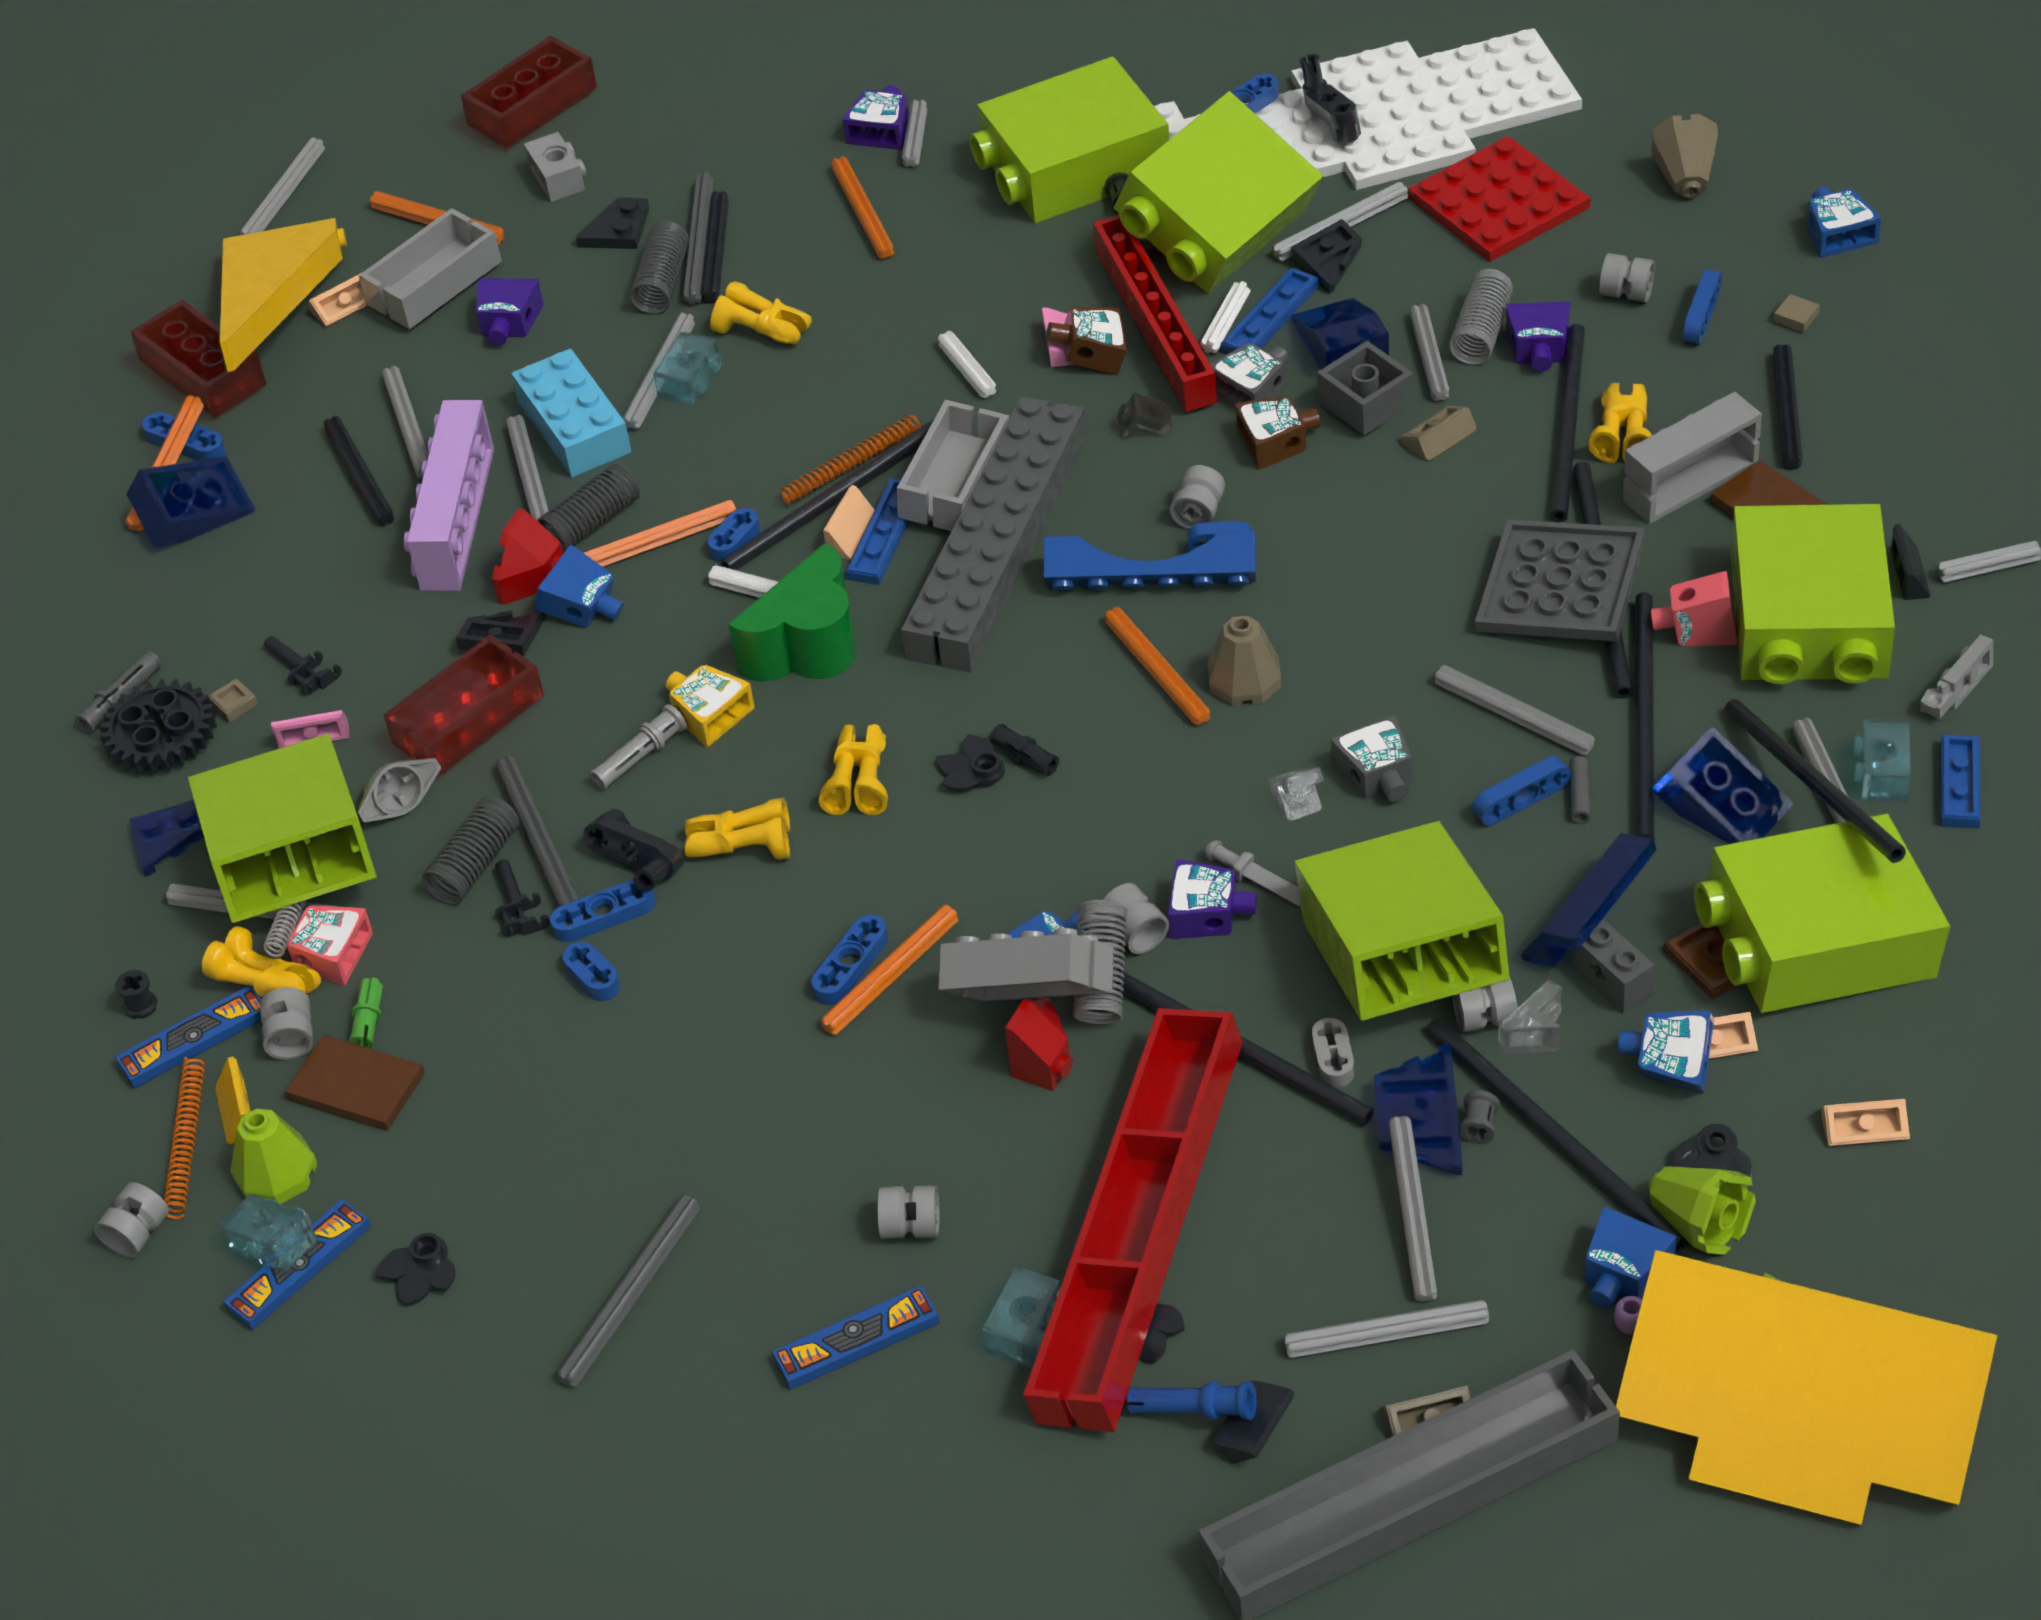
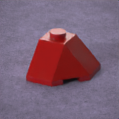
(526, 559)
(1038, 1044)

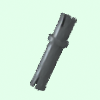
(133, 676)

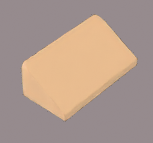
(338, 302)
(848, 523)
(1733, 1035)
(1865, 1122)

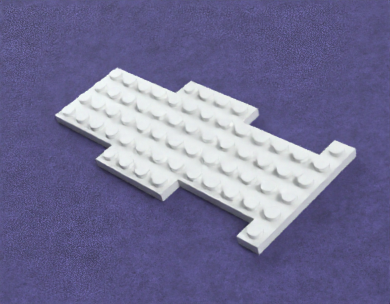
(1418, 109)

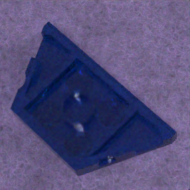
(1428, 1097)

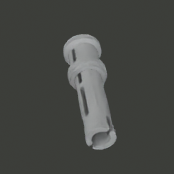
(650, 738)

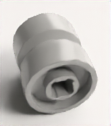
(1626, 277)
(1197, 496)
(1144, 923)
(1484, 1005)
(286, 1023)
(894, 1212)
(128, 1224)

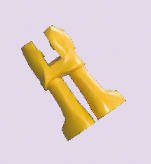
(775, 319)
(1618, 413)
(868, 792)
(718, 833)
(239, 964)

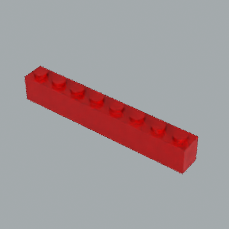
(1155, 314)

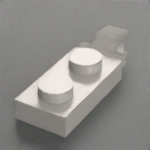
(1959, 679)

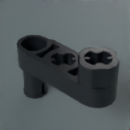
(1329, 102)
(612, 837)

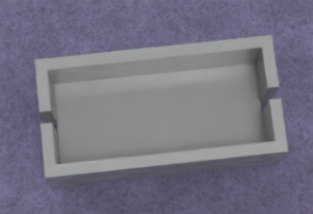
(430, 268)
(1691, 457)
(948, 464)
(1026, 966)

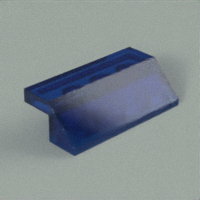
(1590, 899)

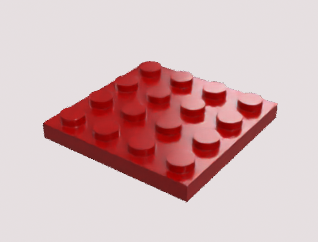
(1499, 198)

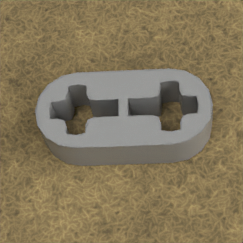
(1340, 1051)

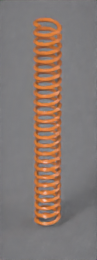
(851, 461)
(176, 1133)

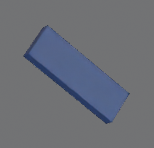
(1960, 781)

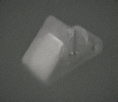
(1297, 792)
(1533, 1023)

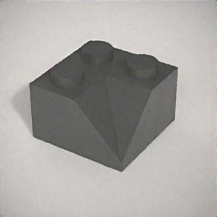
(1363, 387)

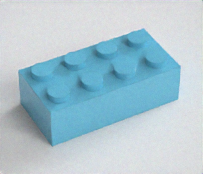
(571, 412)

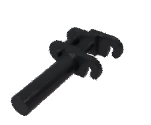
(303, 667)
(517, 905)

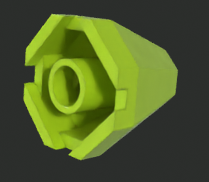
(270, 1157)
(1704, 1204)

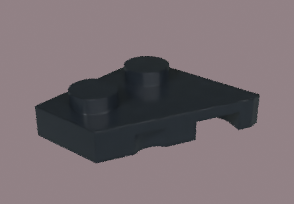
(616, 226)
(1328, 253)
(510, 630)

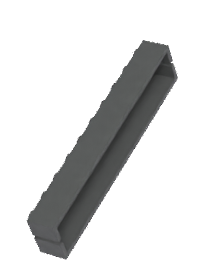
(994, 534)
(1408, 1485)

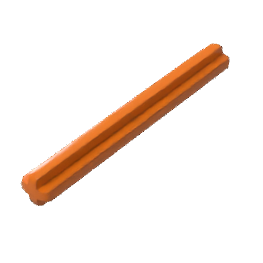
(862, 208)
(417, 211)
(172, 445)
(661, 534)
(1157, 666)
(889, 970)

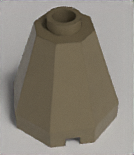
(1685, 152)
(1243, 663)

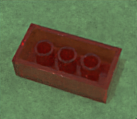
(529, 91)
(188, 355)

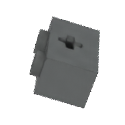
(1614, 967)

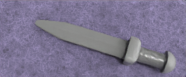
(1245, 867)

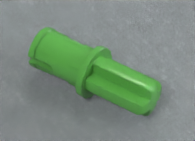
(366, 1012)

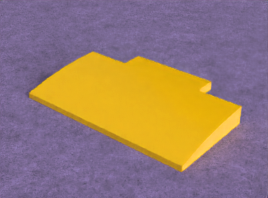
(1803, 1388)

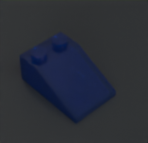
(1338, 329)
(188, 499)
(1722, 791)

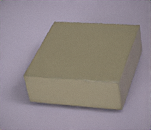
(1796, 313)
(233, 700)

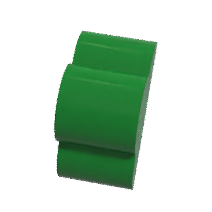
(798, 624)

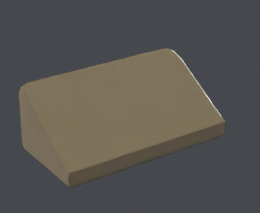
(1439, 432)
(1414, 1411)

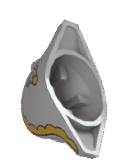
(397, 788)

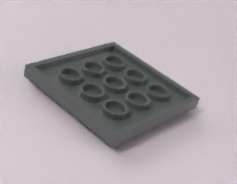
(1561, 580)

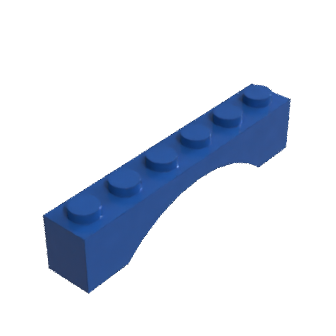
(1224, 558)

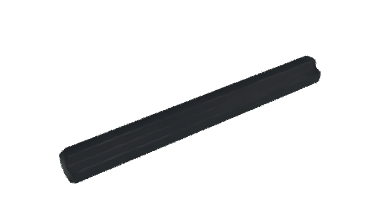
(714, 246)
(1787, 406)
(358, 471)

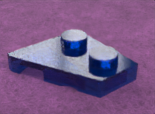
(165, 833)

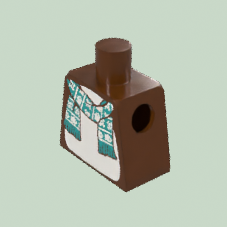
(1091, 338)
(1274, 429)

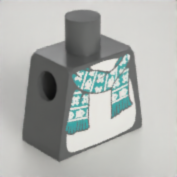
(1250, 374)
(1374, 759)

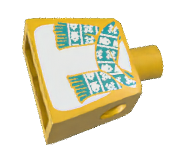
(710, 701)

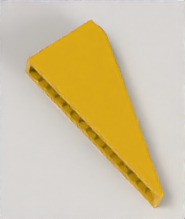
(268, 277)

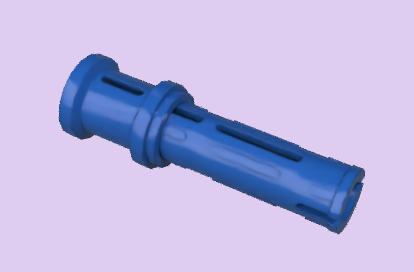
(1209, 1400)

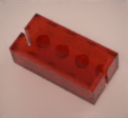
(464, 704)

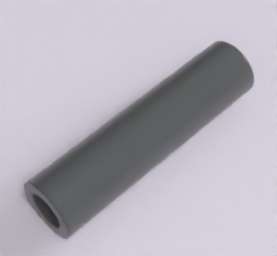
(1579, 790)

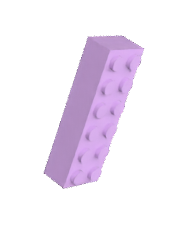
(449, 495)

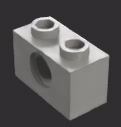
(555, 166)

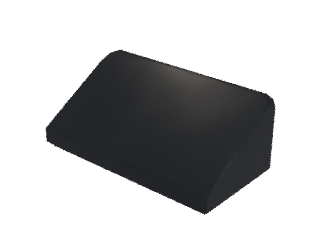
(1908, 565)
(1244, 1439)

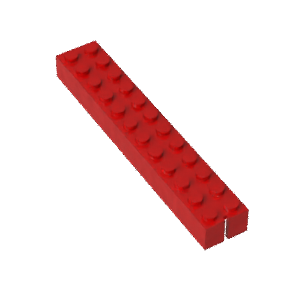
(1133, 1221)

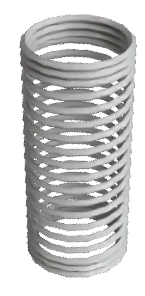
(1471, 300)
(1093, 1002)

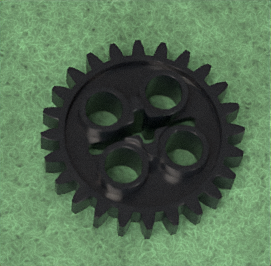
(135, 738)

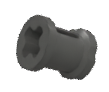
(1479, 1117)

